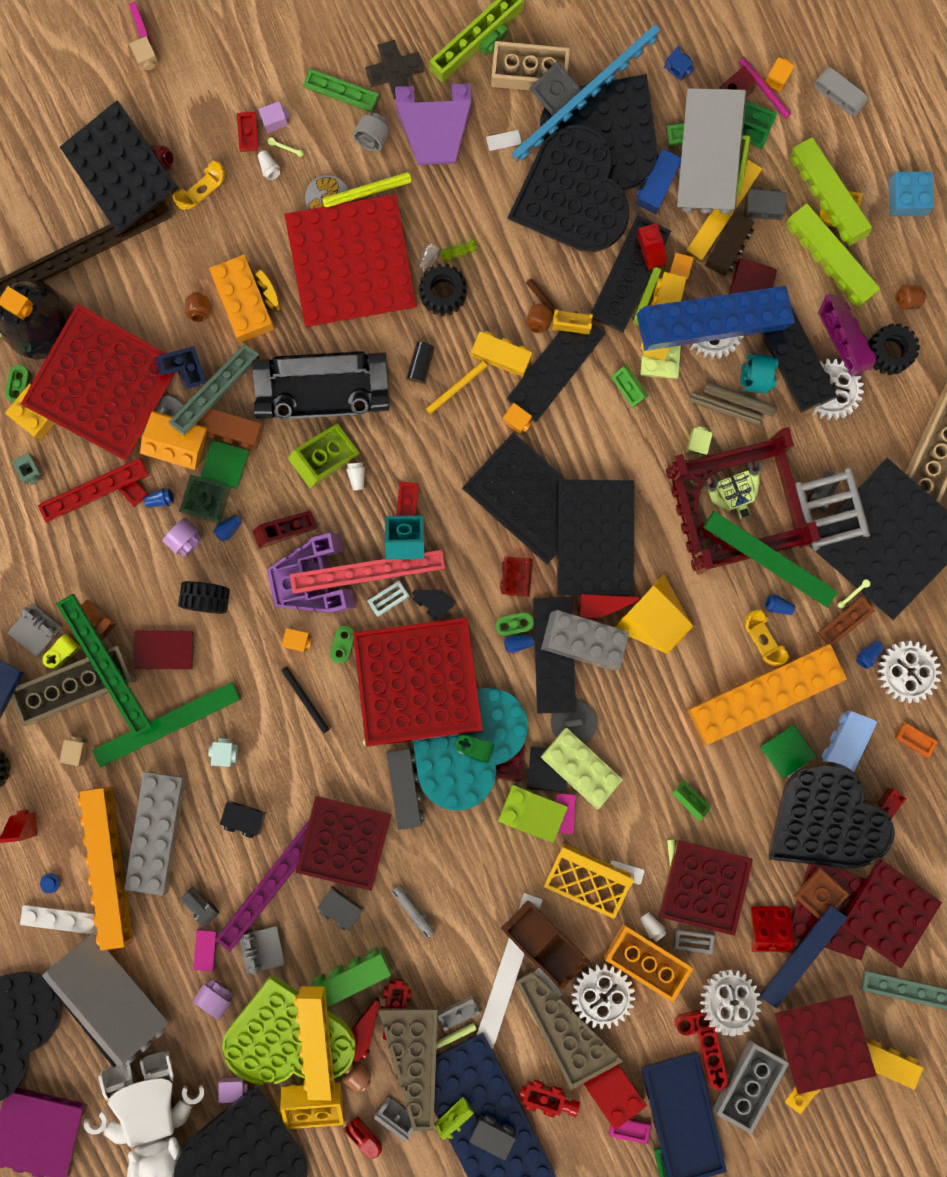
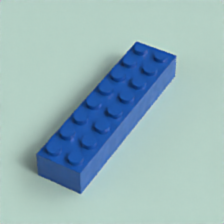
(715, 318)

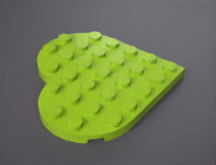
(264, 1038)

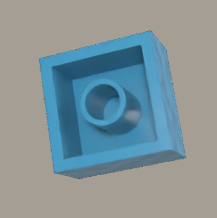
(911, 193)

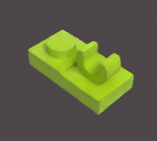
(453, 1119)

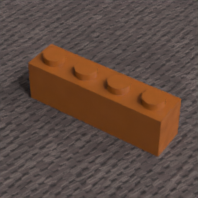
(232, 428)

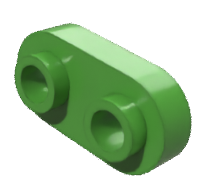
(14, 384)
(514, 624)
(342, 644)

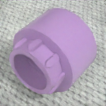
(182, 537)
(213, 999)

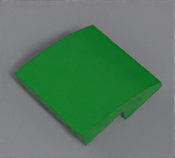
(757, 123)
(225, 464)
(788, 751)

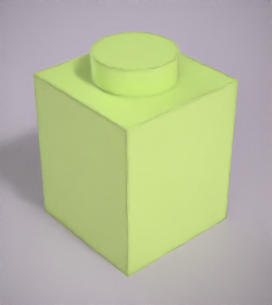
(699, 442)

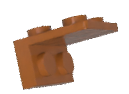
(100, 620)

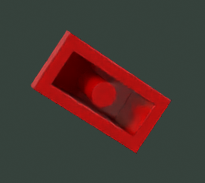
(652, 246)

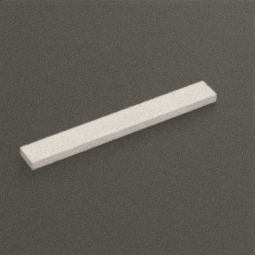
(503, 984)

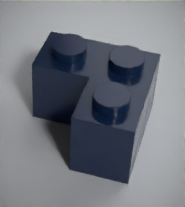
(183, 362)

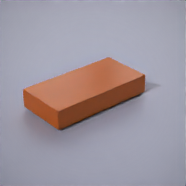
(916, 739)

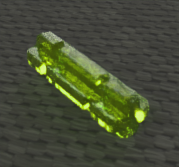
(458, 250)

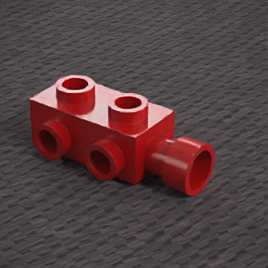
(398, 1000)
(542, 1102)

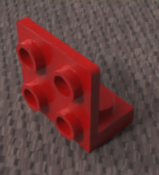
(772, 929)

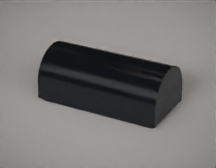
(420, 362)

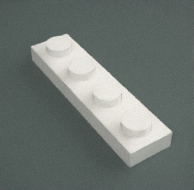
(58, 919)

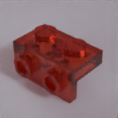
(516, 576)

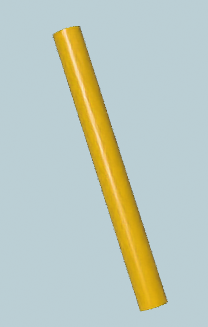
(456, 387)

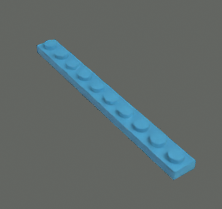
(592, 88)

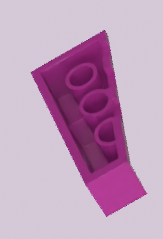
(846, 335)

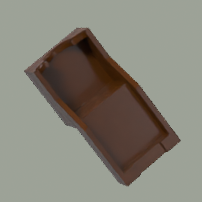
(545, 944)

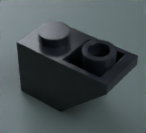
(435, 601)

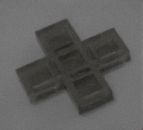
(393, 67)

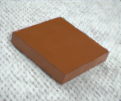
(820, 892)

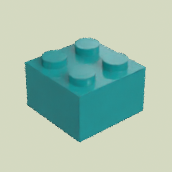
(404, 537)

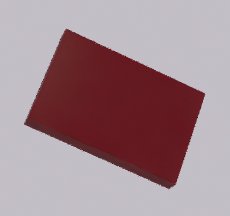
(163, 649)

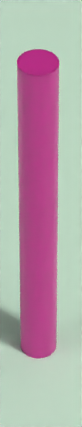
(766, 89)

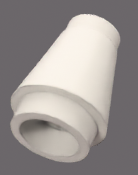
(268, 166)
(356, 475)
(653, 927)

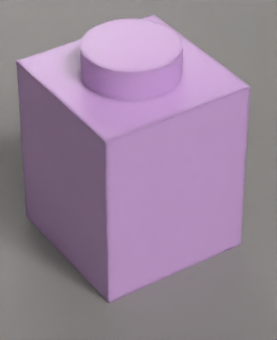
(274, 116)
(231, 1089)

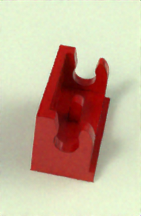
(891, 801)

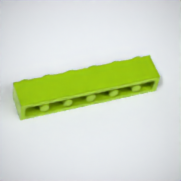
(468, 42)
(830, 192)
(832, 255)

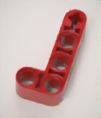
(707, 1050)

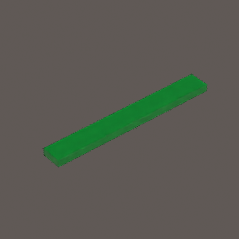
(770, 559)
(104, 665)
(167, 724)

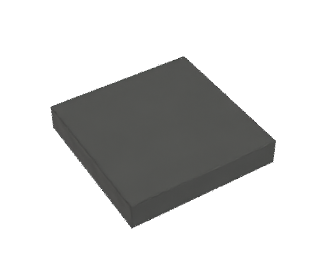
(555, 88)

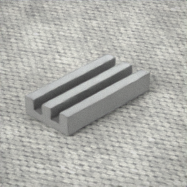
(677, 939)

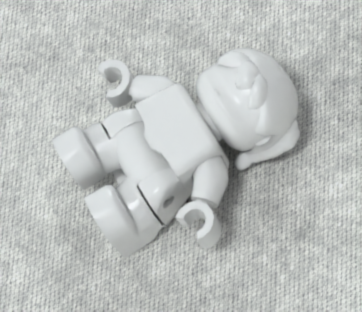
(145, 1114)

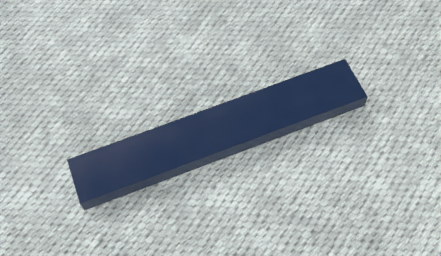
(803, 956)

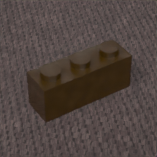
(730, 244)

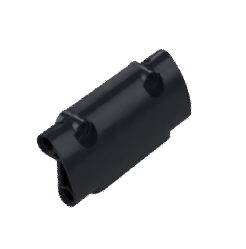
(320, 385)

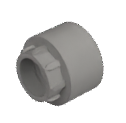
(371, 132)

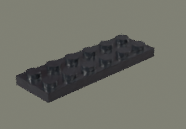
(625, 281)
(800, 366)
(553, 370)
(553, 672)

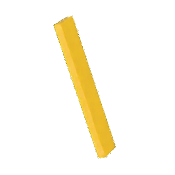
(717, 221)

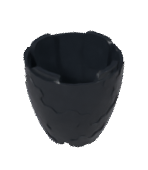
(40, 329)

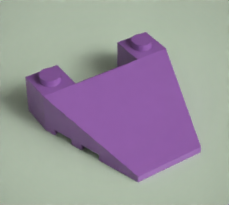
(434, 127)
(309, 558)

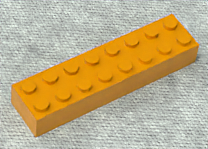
(766, 694)
(105, 868)

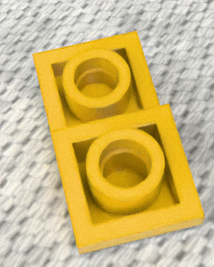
(270, 295)

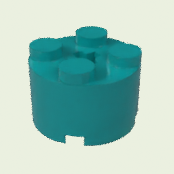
(759, 373)

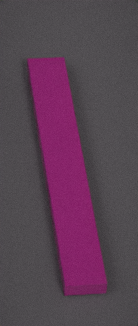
(262, 894)

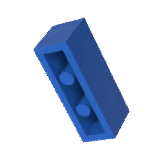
(658, 181)

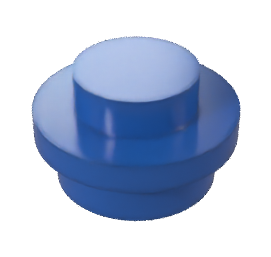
(50, 883)

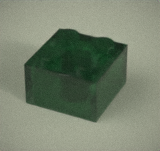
(205, 499)

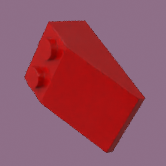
(615, 1096)

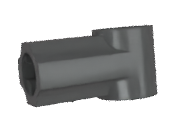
(823, 491)
(202, 910)

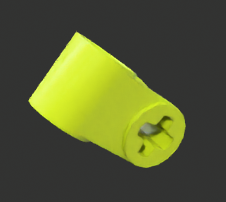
(63, 650)

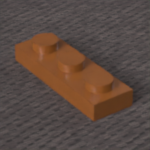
(846, 621)

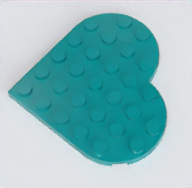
(458, 780)

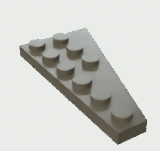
(572, 1042)
(412, 1045)

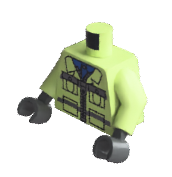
(736, 491)

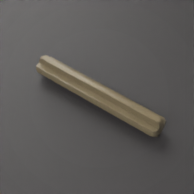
(740, 399)
(726, 408)

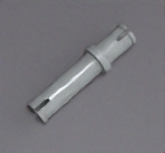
(419, 918)

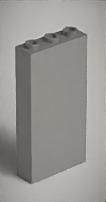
(711, 150)
(106, 1001)

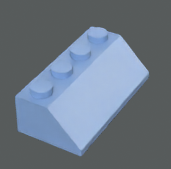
(849, 740)

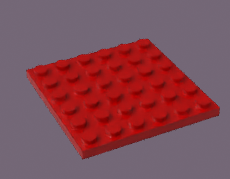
(350, 260)
(98, 383)
(417, 682)

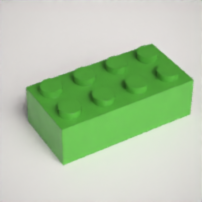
(354, 976)

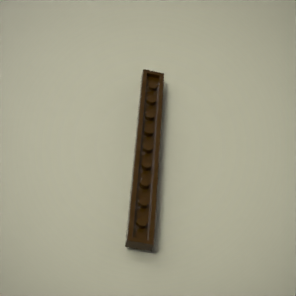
(83, 249)

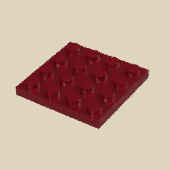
(343, 843)
(705, 887)
(890, 913)
(804, 920)
(825, 1044)

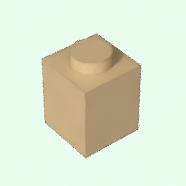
(144, 54)
(73, 751)

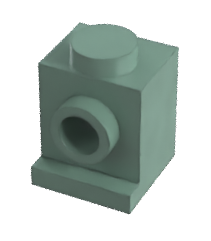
(22, 466)

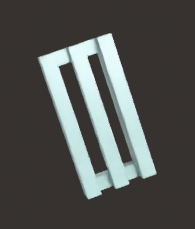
(374, 607)

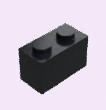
(242, 819)

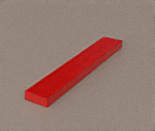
(93, 490)

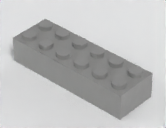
(155, 833)

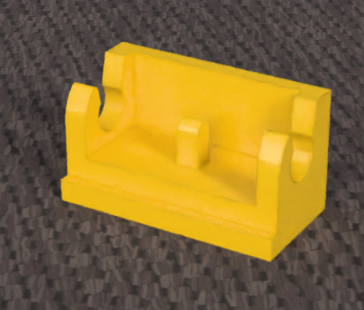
(572, 322)

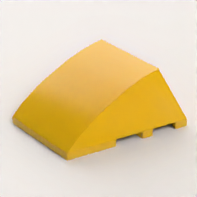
(657, 618)

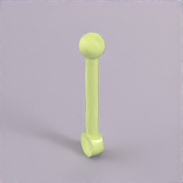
(271, 141)
(866, 583)

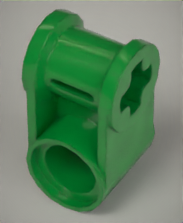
(479, 749)

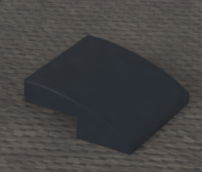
(541, 775)

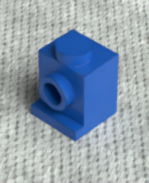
(679, 64)

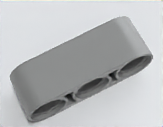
(841, 91)

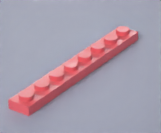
(365, 572)

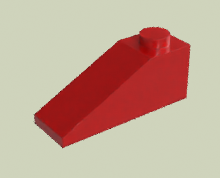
(599, 606)
(19, 827)
(364, 1029)

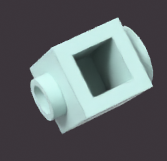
(223, 753)

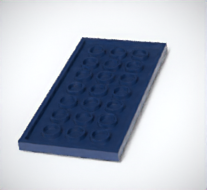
(476, 1074)

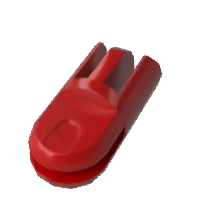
(363, 1138)

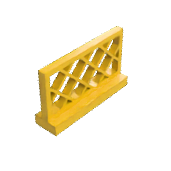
(595, 865)

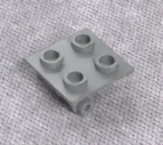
(34, 629)
(262, 950)

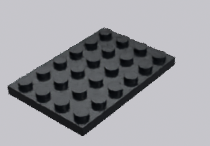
(119, 167)
(520, 494)
(595, 537)

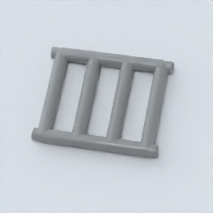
(853, 493)

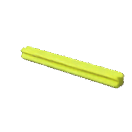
(367, 190)

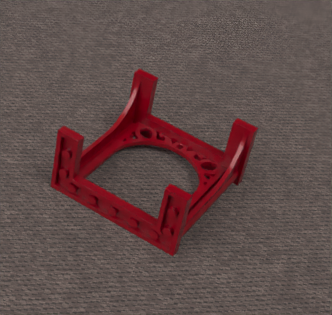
(682, 470)

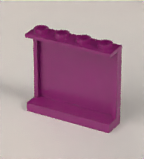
(39, 1133)

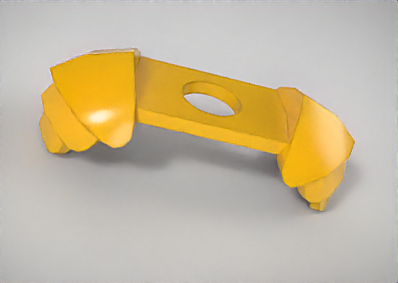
(213, 179)
(771, 652)

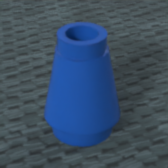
(160, 498)
(227, 528)
(779, 605)
(516, 643)
(869, 655)

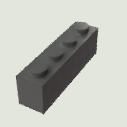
(404, 788)

